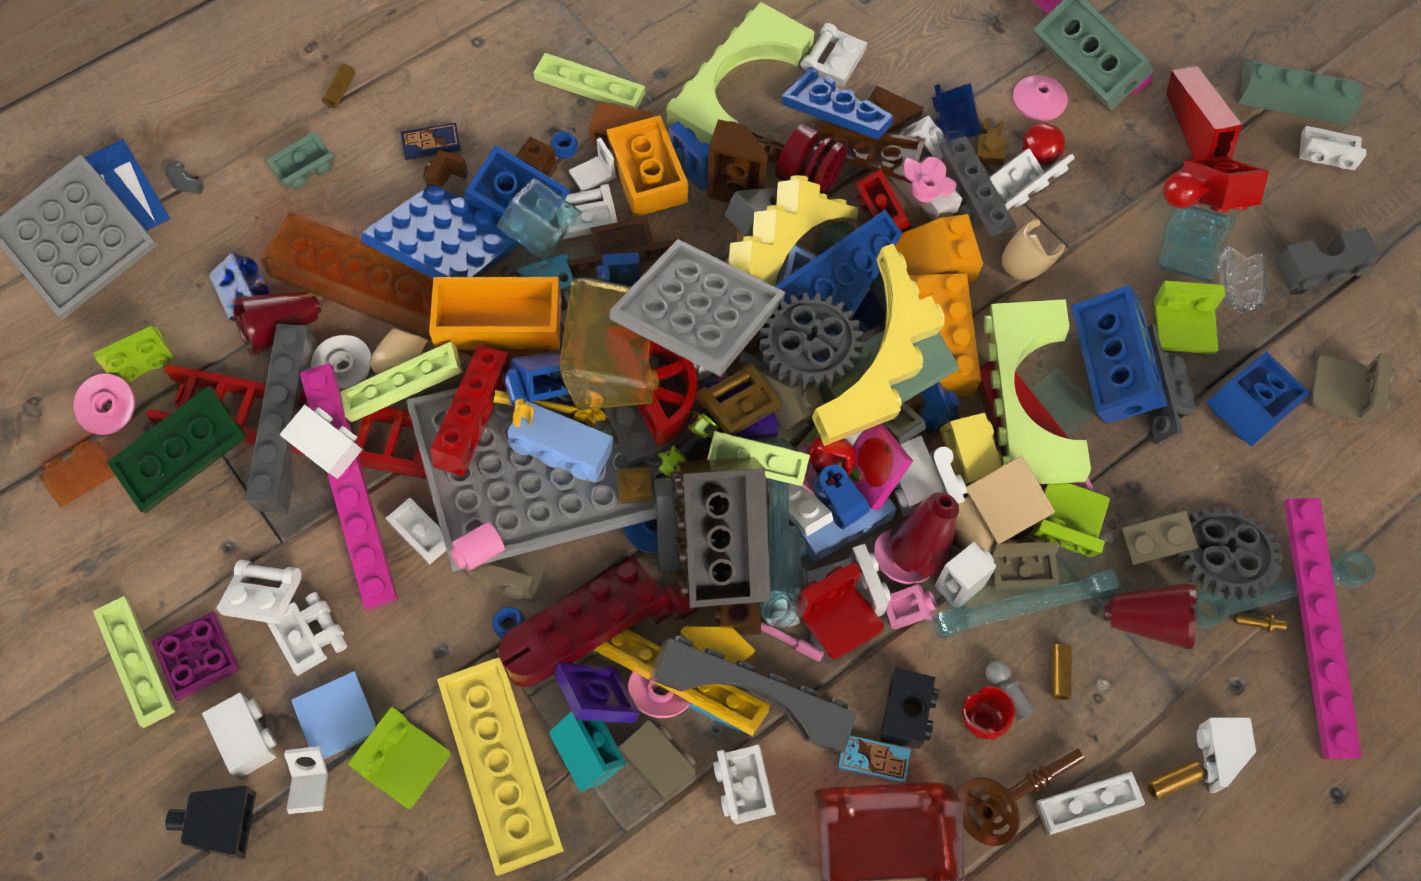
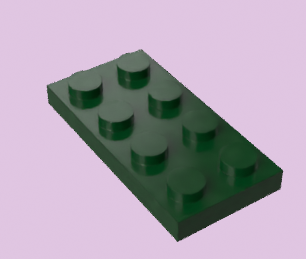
(177, 449)

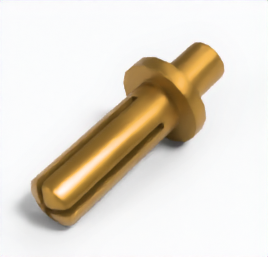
(1261, 622)

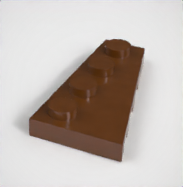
(874, 154)

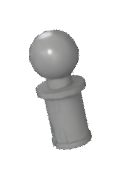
(999, 675)

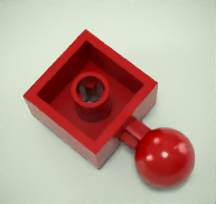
(1216, 182)

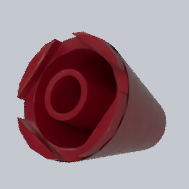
(259, 315)
(925, 536)
(1156, 613)

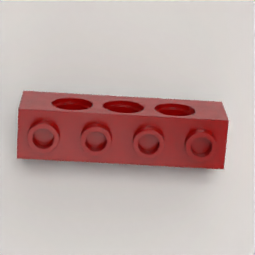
(470, 411)

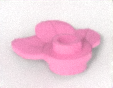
(928, 178)

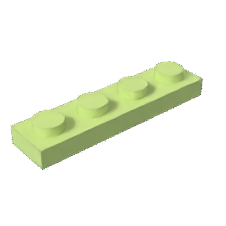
(588, 82)
(401, 381)
(134, 662)

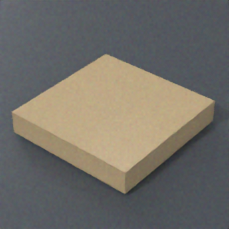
(1009, 500)

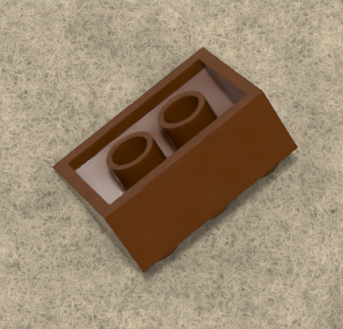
(734, 161)

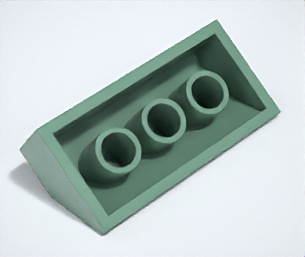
(1299, 92)
(937, 365)

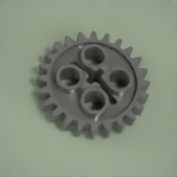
(821, 318)
(1232, 547)

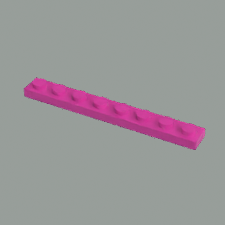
(353, 499)
(1322, 629)

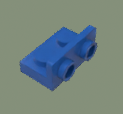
(620, 268)

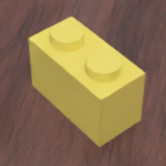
(972, 447)

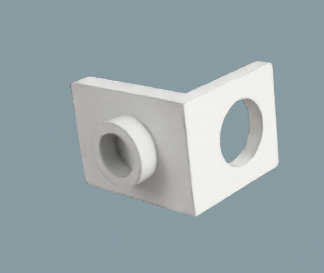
(927, 129)
(595, 171)
(307, 783)

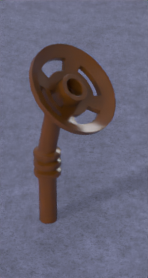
(997, 803)

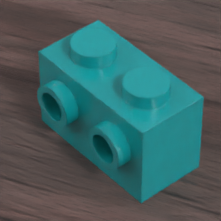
(587, 751)

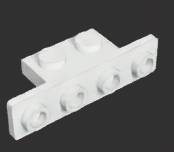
(1025, 175)

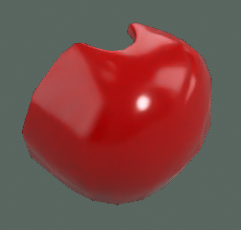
(1045, 142)
(835, 453)
(988, 713)

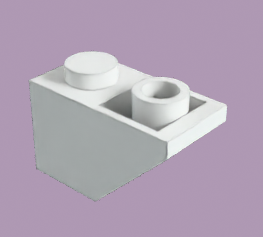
(1226, 749)

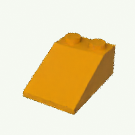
(648, 166)
(942, 248)

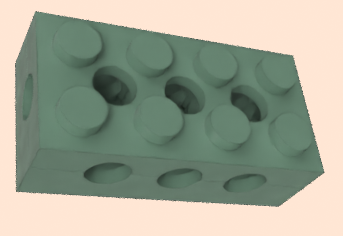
(1090, 68)

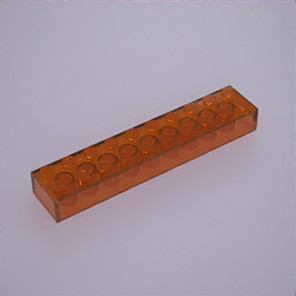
(354, 276)

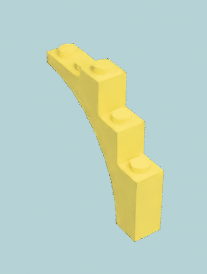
(780, 227)
(907, 322)

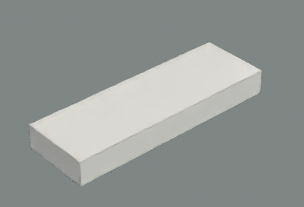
(1089, 803)

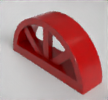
(660, 426)

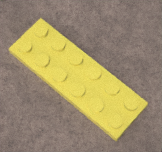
(500, 767)

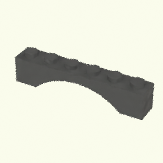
(271, 465)
(817, 720)

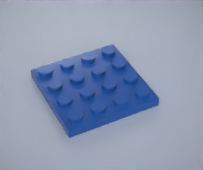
(441, 236)

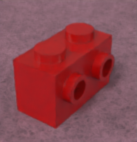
(879, 196)

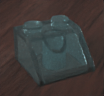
(538, 218)

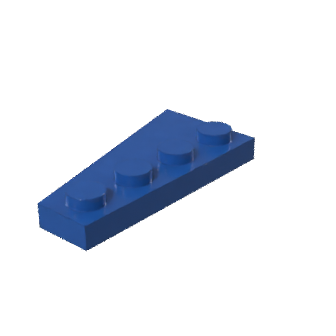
(828, 102)

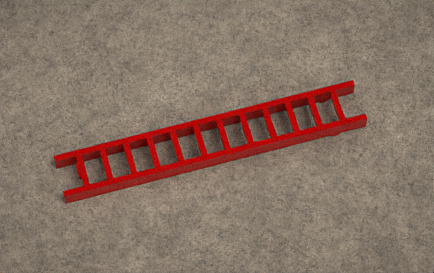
(253, 389)

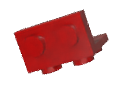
(838, 612)

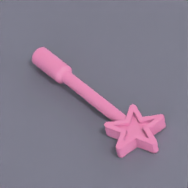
(800, 645)

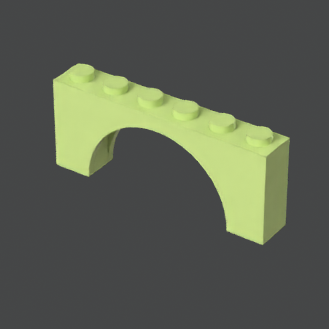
(760, 36)
(1015, 333)

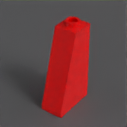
(1202, 114)
(1027, 399)

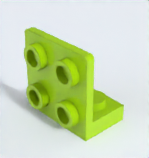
(1187, 316)
(135, 354)
(1076, 519)
(399, 759)

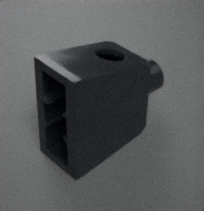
(216, 820)

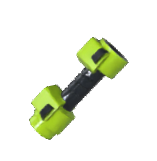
(701, 428)

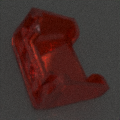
(890, 832)

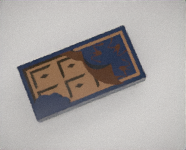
(429, 140)

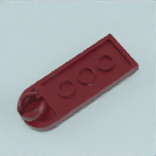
(580, 623)

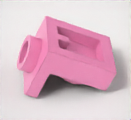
(910, 606)

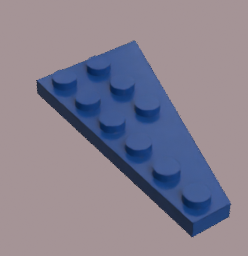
(844, 268)

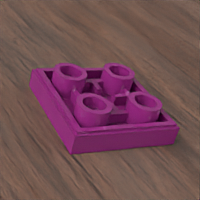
(195, 656)

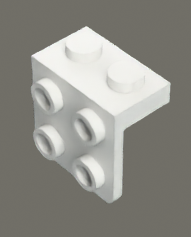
(868, 584)

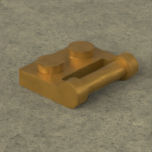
(744, 407)

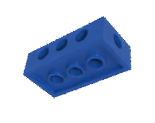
(1118, 355)

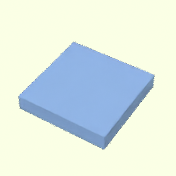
(335, 715)

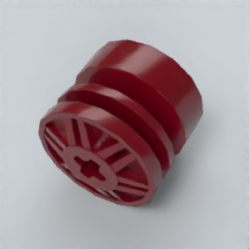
(807, 157)

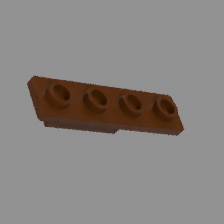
(621, 238)

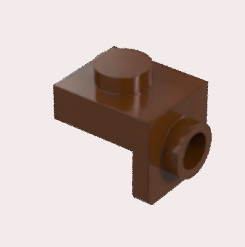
(442, 167)

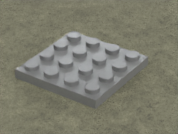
(72, 236)
(697, 306)

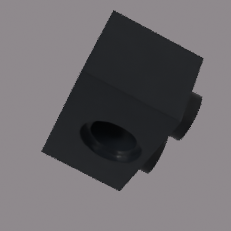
(899, 726)

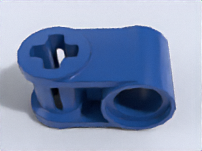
(840, 498)

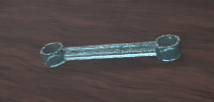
(779, 548)
(1282, 590)
(957, 620)

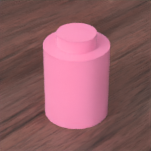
(476, 547)

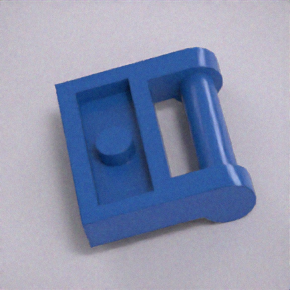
(688, 150)

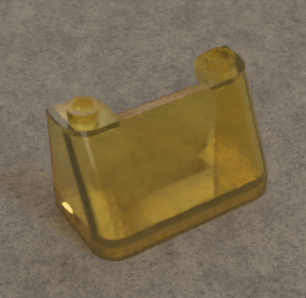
(600, 358)

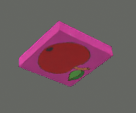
(878, 465)

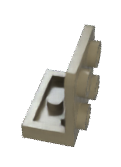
(1353, 388)
(515, 575)

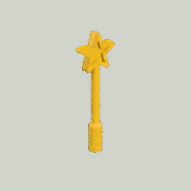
(590, 418)

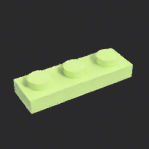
(779, 462)

